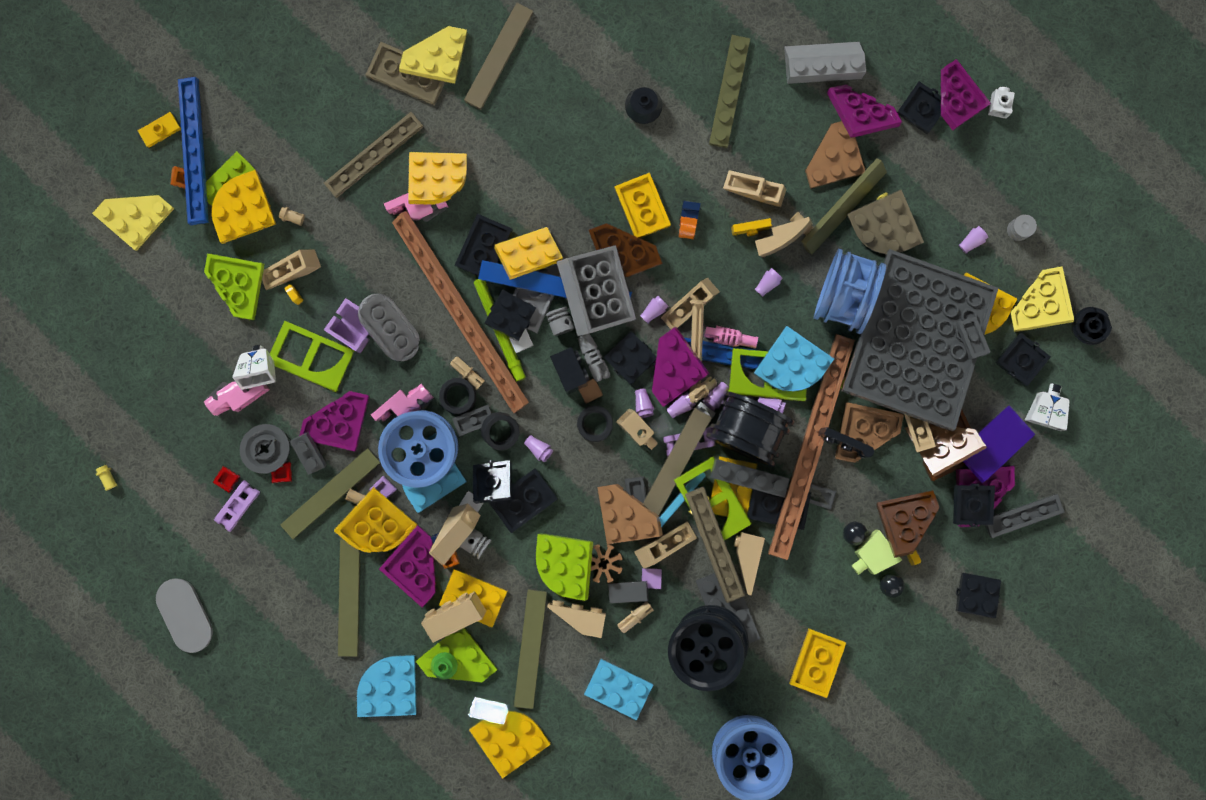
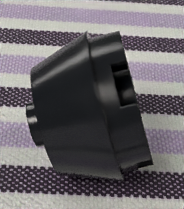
(643, 105)
(1091, 325)

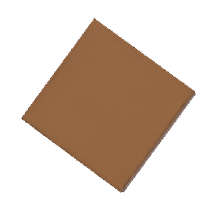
(591, 391)

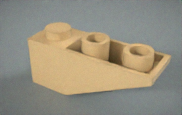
(583, 620)

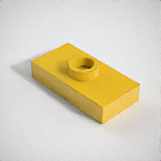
(159, 129)
(751, 228)

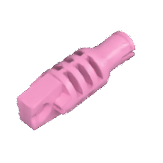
(730, 337)

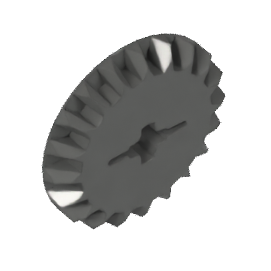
(251, 448)

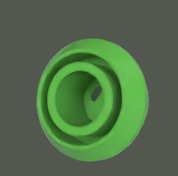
(446, 660)

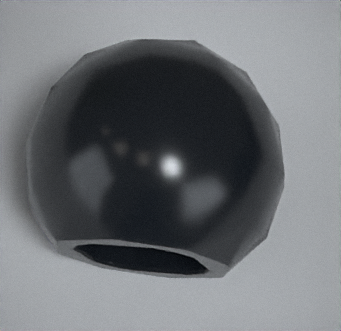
(854, 533)
(891, 586)

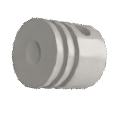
(1021, 227)
(560, 321)
(479, 545)

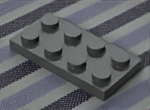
(712, 595)

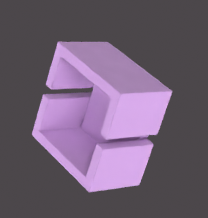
(349, 327)

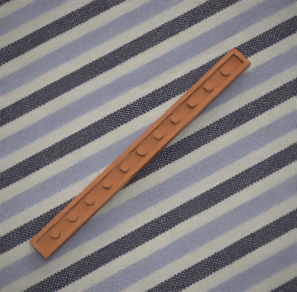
(460, 312)
(810, 449)

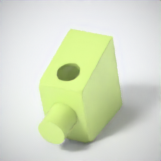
(874, 554)

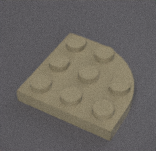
(886, 224)

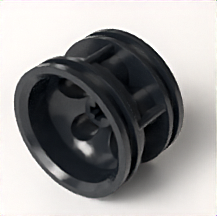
(724, 624)

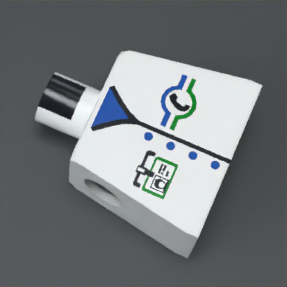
(254, 368)
(1050, 409)

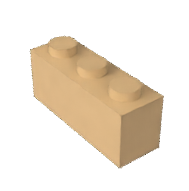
(453, 616)

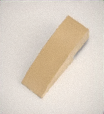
(755, 188)
(782, 236)

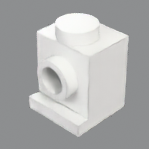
(999, 108)

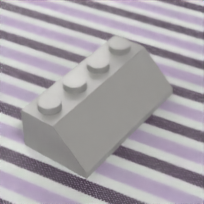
(824, 62)

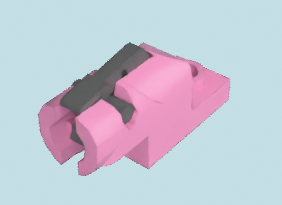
(416, 211)
(231, 395)
(400, 403)

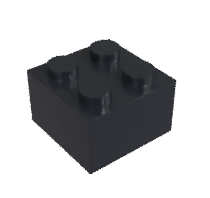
(569, 370)

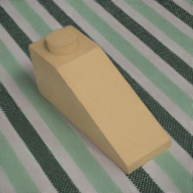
(290, 268)
(682, 309)
(920, 433)
(454, 532)
(665, 545)
(748, 554)

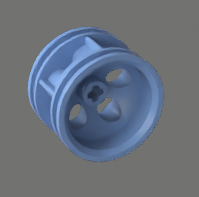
(850, 290)
(434, 471)
(779, 763)

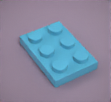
(618, 689)

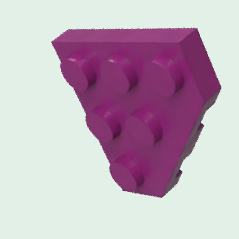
(959, 95)
(861, 112)
(675, 367)
(338, 422)
(1002, 479)
(413, 567)

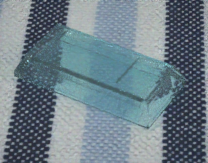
(489, 710)

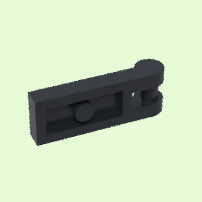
(847, 443)

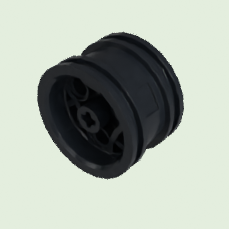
(750, 428)

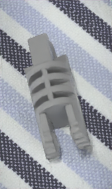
(593, 357)

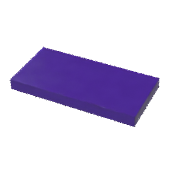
(1003, 439)

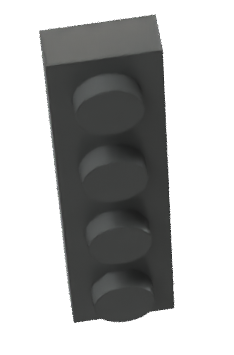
(749, 478)
(1025, 515)

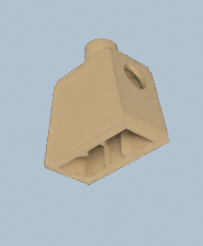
(631, 424)

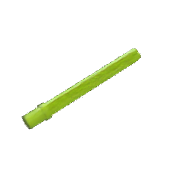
(504, 341)

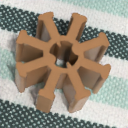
(609, 565)

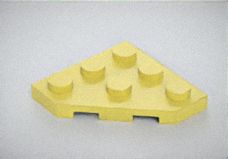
(436, 56)
(133, 217)
(1044, 303)

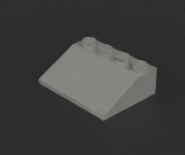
(596, 290)

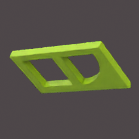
(330, 378)
(741, 385)
(737, 518)

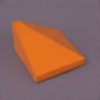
(177, 177)

